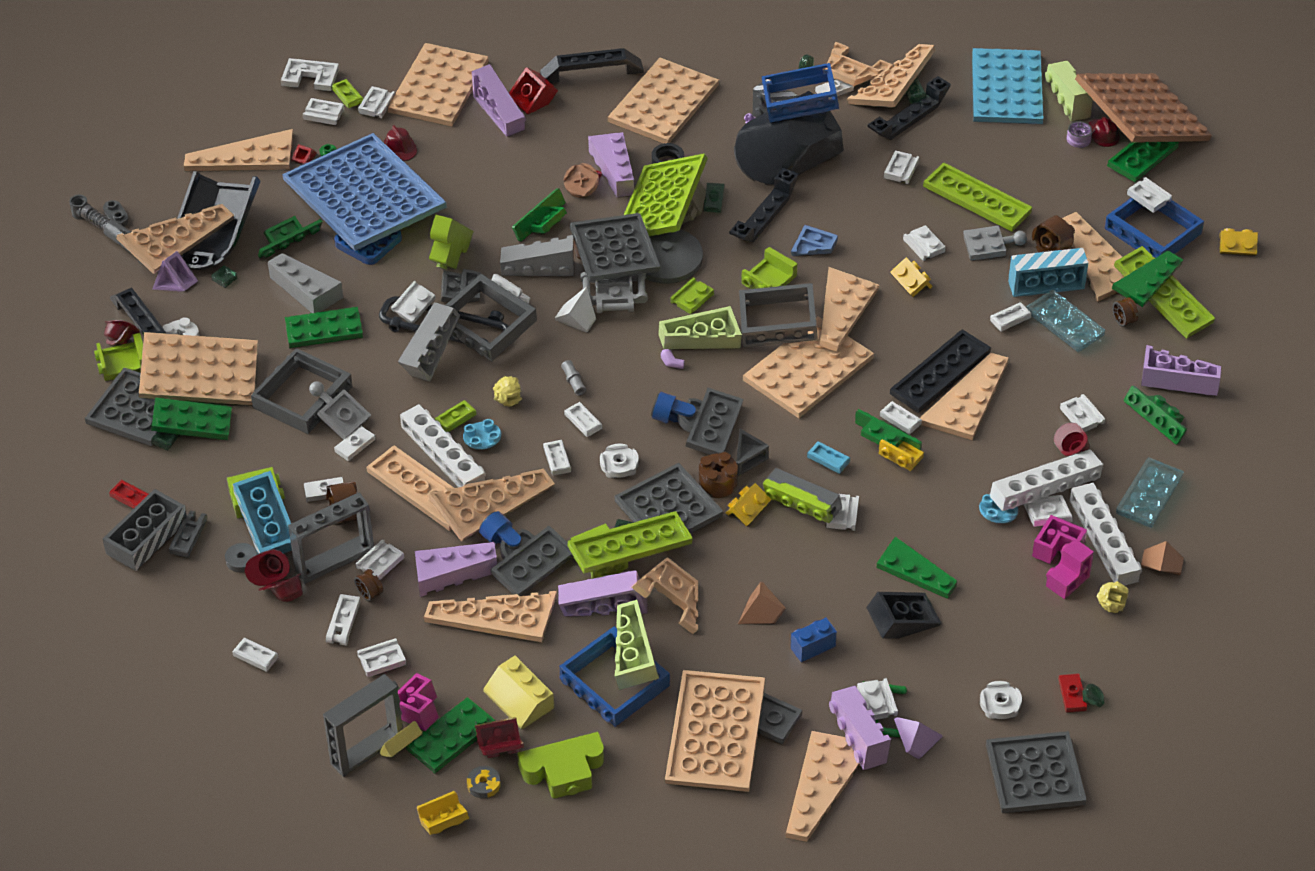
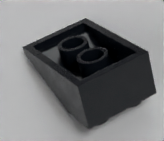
(902, 613)

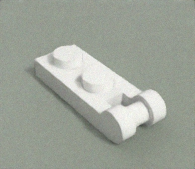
(343, 619)

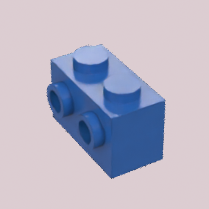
(813, 639)

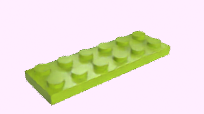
(978, 197)
(1171, 299)
(629, 542)

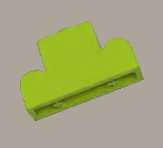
(449, 241)
(563, 764)

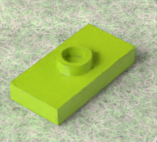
(347, 93)
(456, 416)

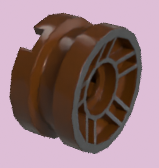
(1125, 311)
(368, 585)

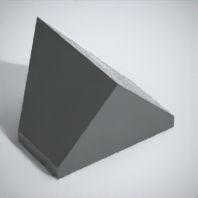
(750, 452)

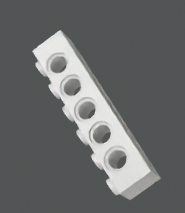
(441, 447)
(1046, 480)
(1105, 534)

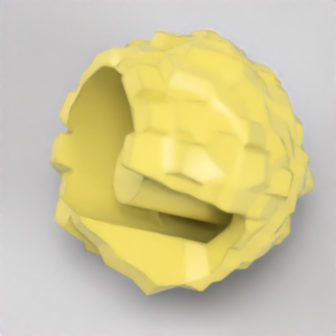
(507, 391)
(1113, 596)

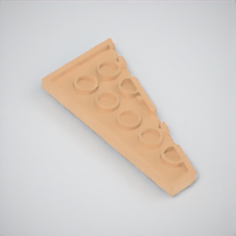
(892, 83)
(257, 153)
(172, 235)
(843, 305)
(469, 505)

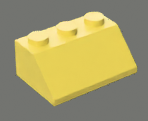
(519, 692)

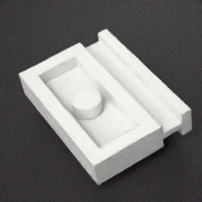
(376, 102)
(323, 111)
(901, 167)
(1149, 194)
(924, 243)
(413, 302)
(1082, 412)
(847, 515)
(380, 559)
(381, 657)
(878, 698)

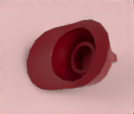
(1104, 132)
(401, 143)
(119, 332)
(1071, 439)
(267, 567)
(287, 589)

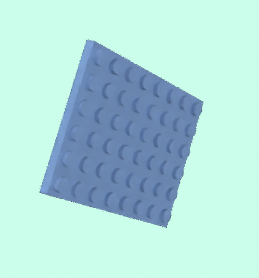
(364, 191)

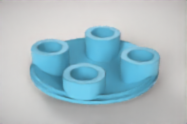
(482, 434)
(993, 513)

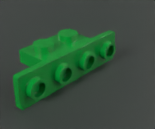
(542, 216)
(285, 233)
(1158, 413)
(876, 430)

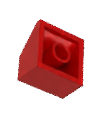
(532, 91)

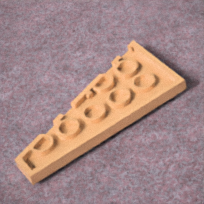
(1099, 254)
(965, 404)
(500, 615)
(824, 775)

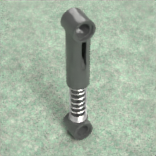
(82, 210)

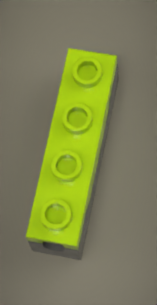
(802, 495)

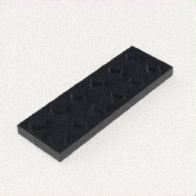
(940, 370)

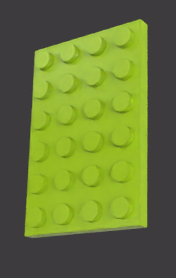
(666, 193)

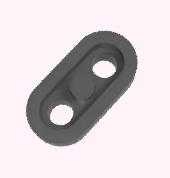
(115, 211)

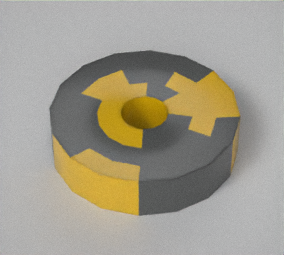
(480, 774)

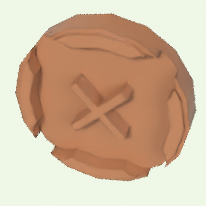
(581, 180)

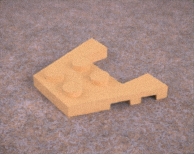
(850, 70)
(675, 585)

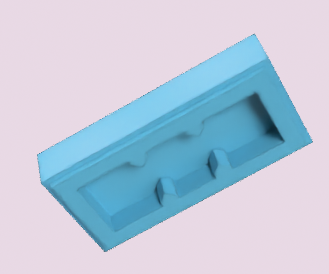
(828, 457)

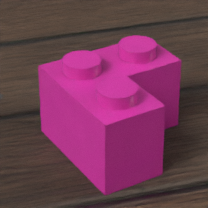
(1054, 536)
(1071, 570)
(417, 701)

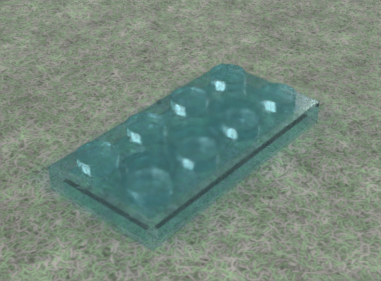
(1065, 320)
(1149, 492)

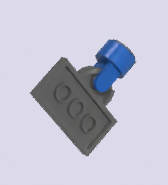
(706, 420)
(524, 556)

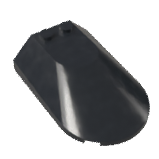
(791, 144)
(208, 193)

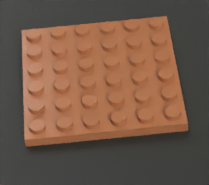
(1143, 107)

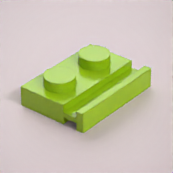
(692, 295)

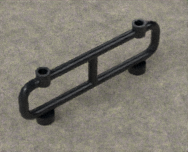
(494, 320)

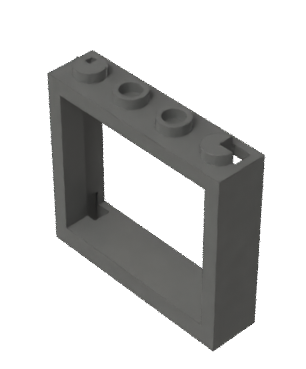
(526, 319)
(778, 333)
(306, 423)
(340, 554)
(334, 719)

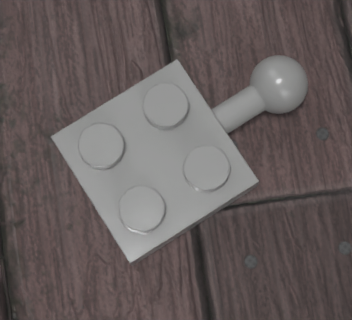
(989, 243)
(340, 413)

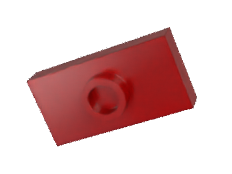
(128, 494)
(1072, 692)

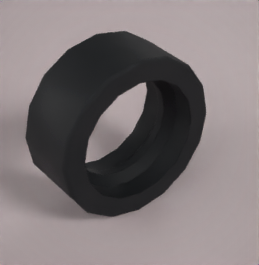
(666, 149)

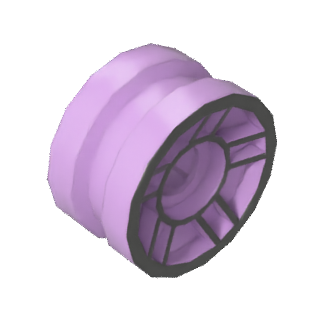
(1079, 134)

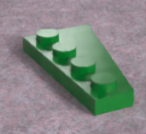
(1148, 279)
(913, 567)

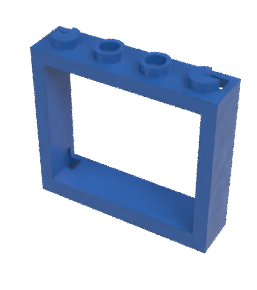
(803, 105)
(1117, 226)
(595, 702)

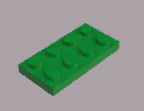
(1140, 158)
(323, 327)
(191, 418)
(449, 735)

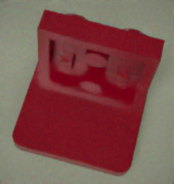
(499, 737)

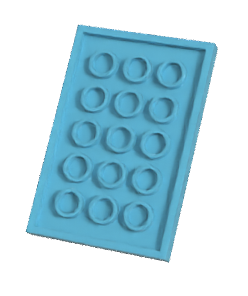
(1007, 86)

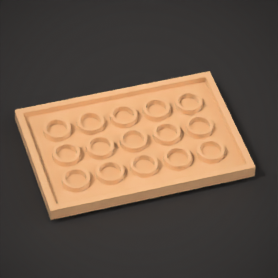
(437, 84)
(663, 101)
(198, 368)
(805, 373)
(715, 731)

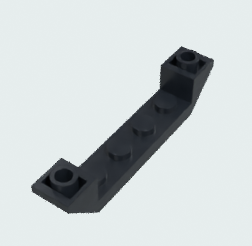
(591, 60)
(935, 92)
(768, 209)
(137, 311)

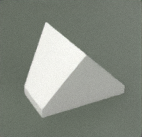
(578, 312)

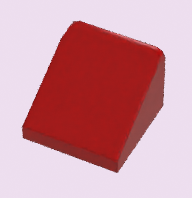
(303, 154)

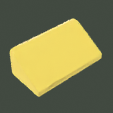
(401, 740)

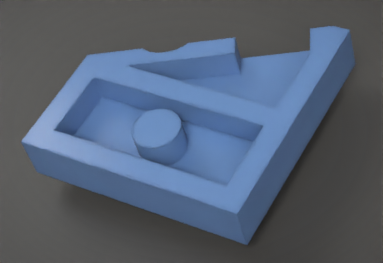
(814, 241)

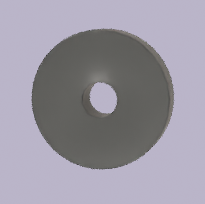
(234, 553)

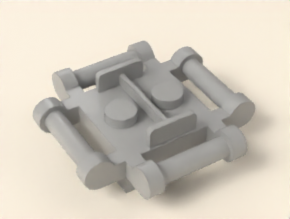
(616, 293)

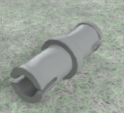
(573, 377)

